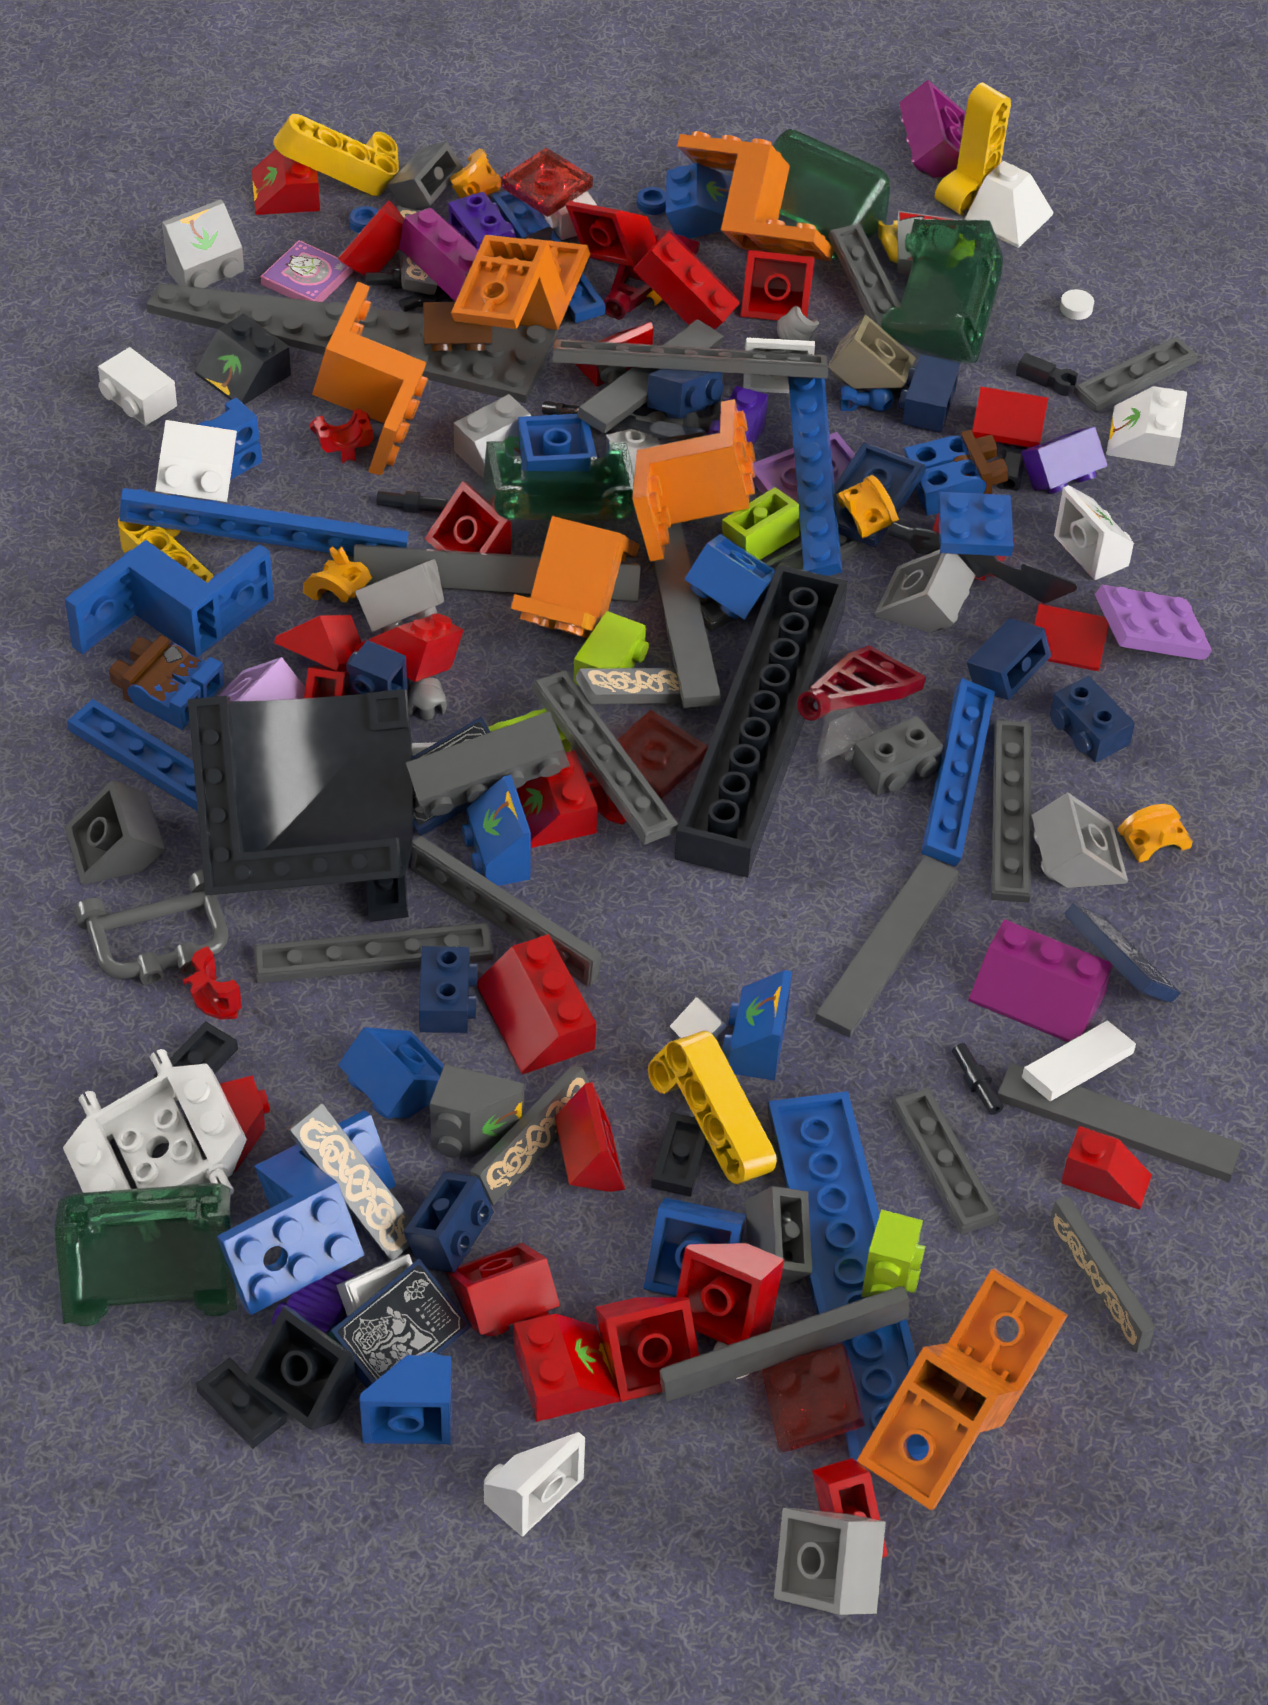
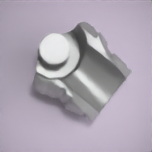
(796, 326)
(426, 695)

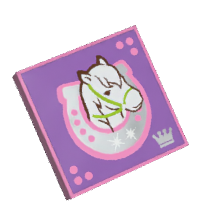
(306, 273)

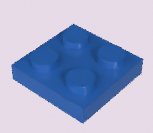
(975, 524)

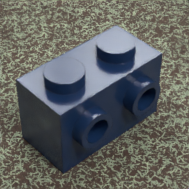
(683, 391)
(929, 393)
(1009, 658)
(376, 670)
(1091, 719)
(445, 989)
(449, 1221)

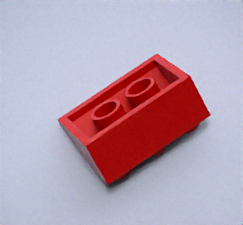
(686, 282)
(537, 1006)

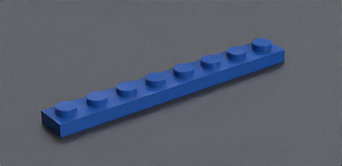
(814, 476)
(252, 523)

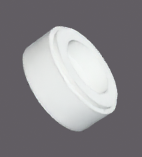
(1077, 304)

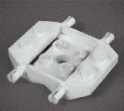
(151, 1118)

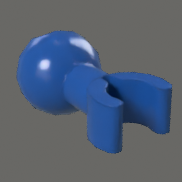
(877, 399)

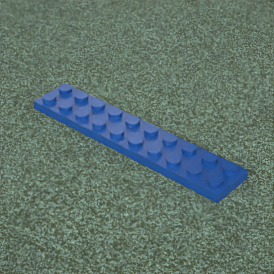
(825, 1156)

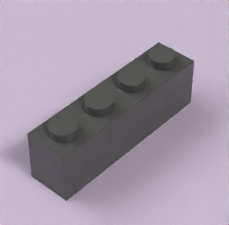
(472, 767)

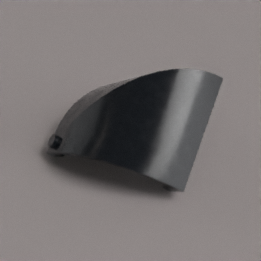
(302, 790)

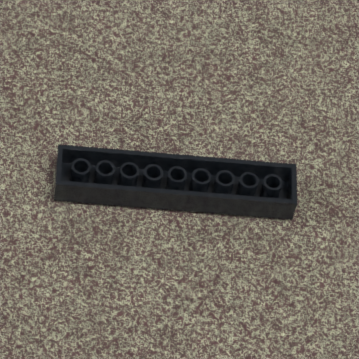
(760, 722)

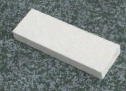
(1078, 1060)

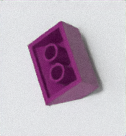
(933, 129)
(438, 249)
(1041, 982)

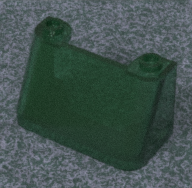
(831, 186)
(948, 288)
(594, 494)
(143, 1249)

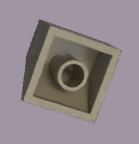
(870, 358)

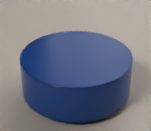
(651, 200)
(361, 217)

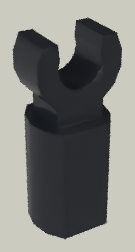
(1046, 374)
(1015, 464)

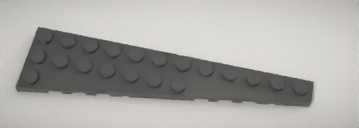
(502, 369)

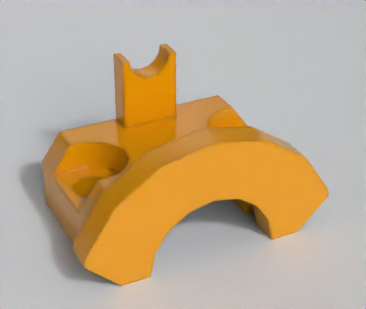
(476, 176)
(869, 506)
(338, 577)
(1154, 829)

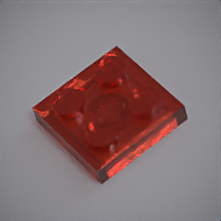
(546, 182)
(662, 751)
(813, 1397)

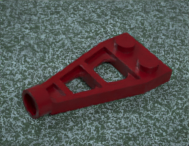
(631, 297)
(891, 676)

